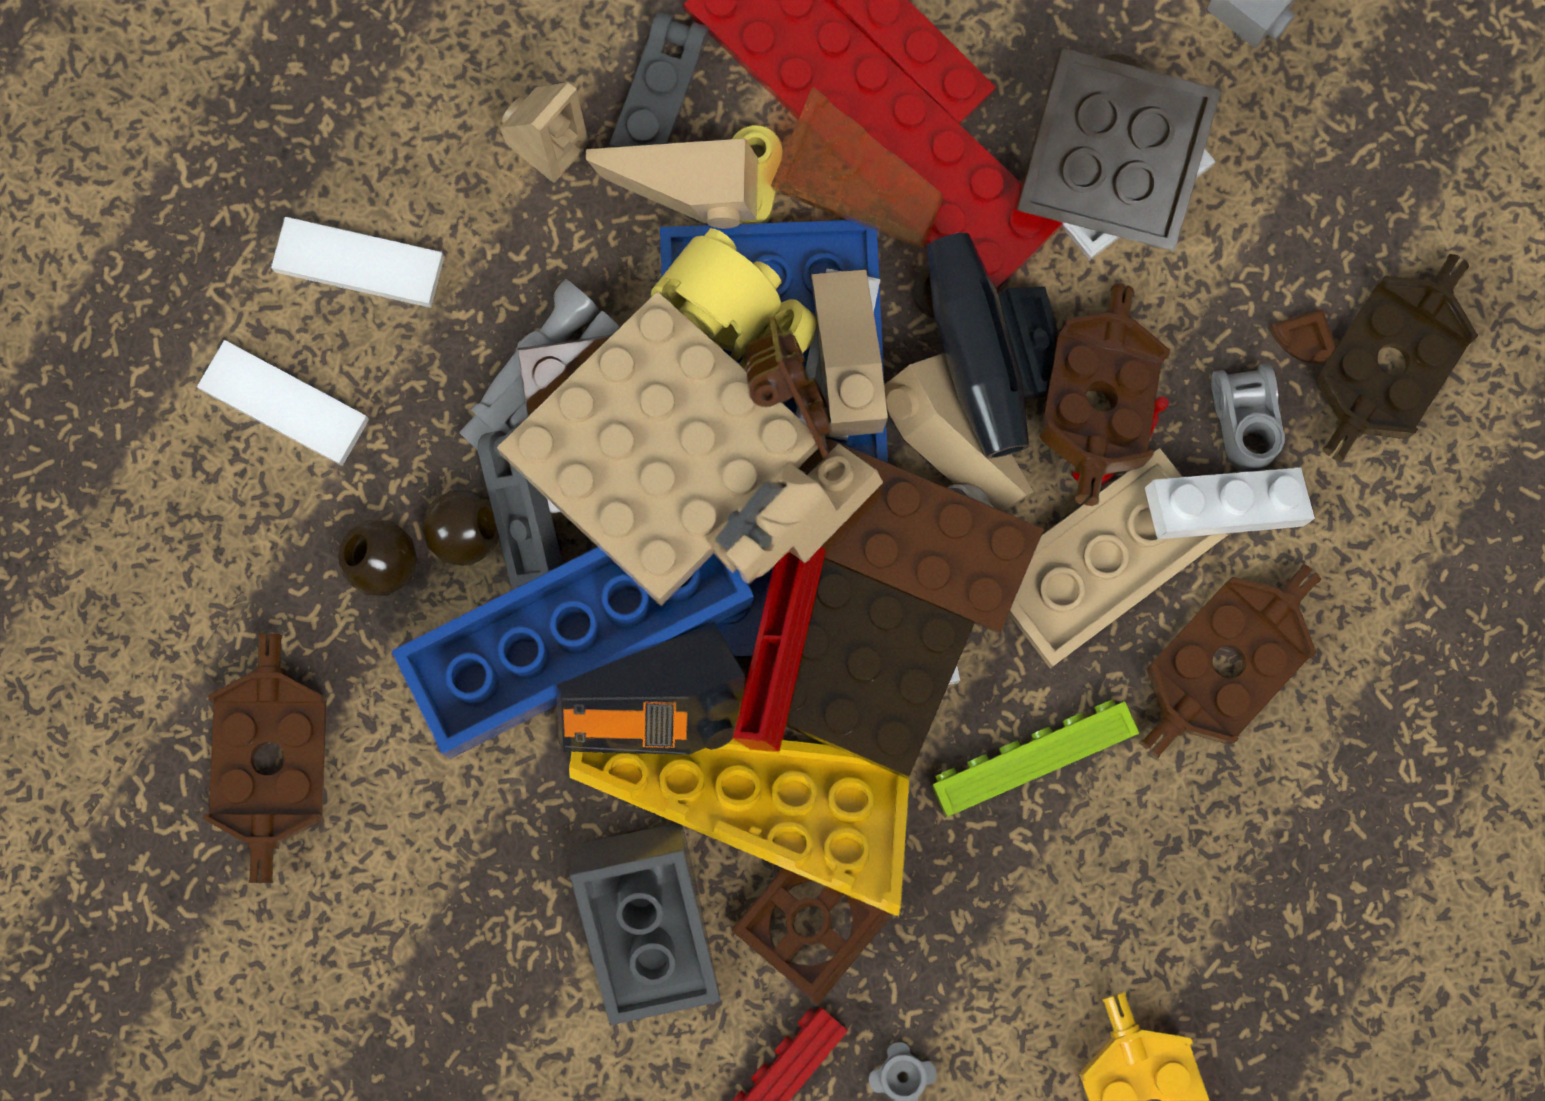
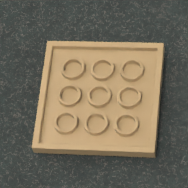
(655, 446)

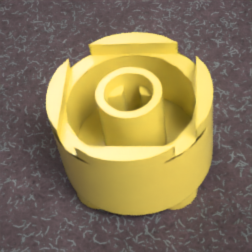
(721, 291)

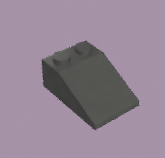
(644, 923)

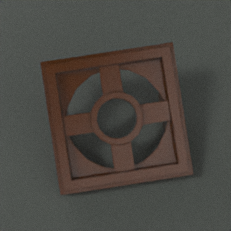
(811, 979)

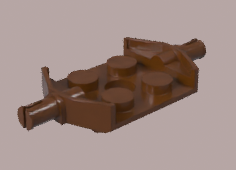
(1123, 363)
(1265, 631)
(246, 716)

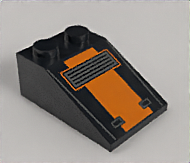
(656, 700)

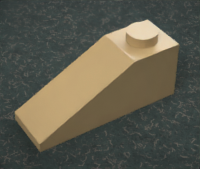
(546, 128)
(699, 179)
(849, 353)
(934, 424)

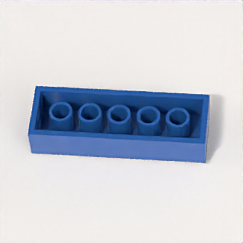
(511, 652)

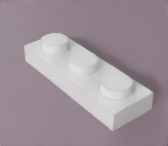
(1229, 503)

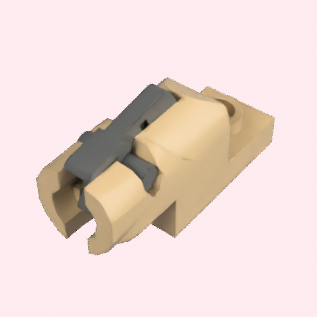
(793, 513)

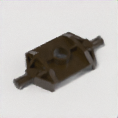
(1429, 331)

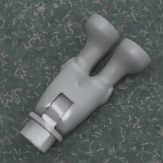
(504, 401)

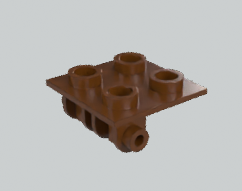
(778, 374)

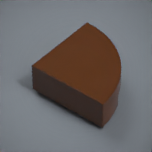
(1305, 337)

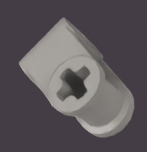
(1248, 405)

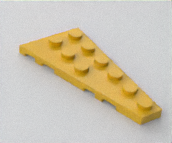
(791, 807)

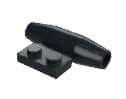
(993, 343)

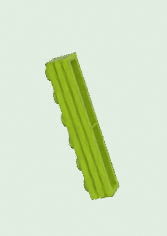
(1041, 756)

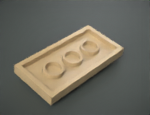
(1100, 565)

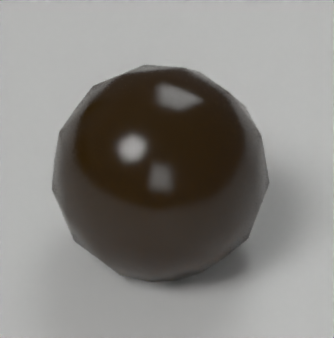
(460, 527)
(377, 557)

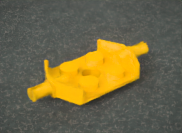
(1141, 1063)

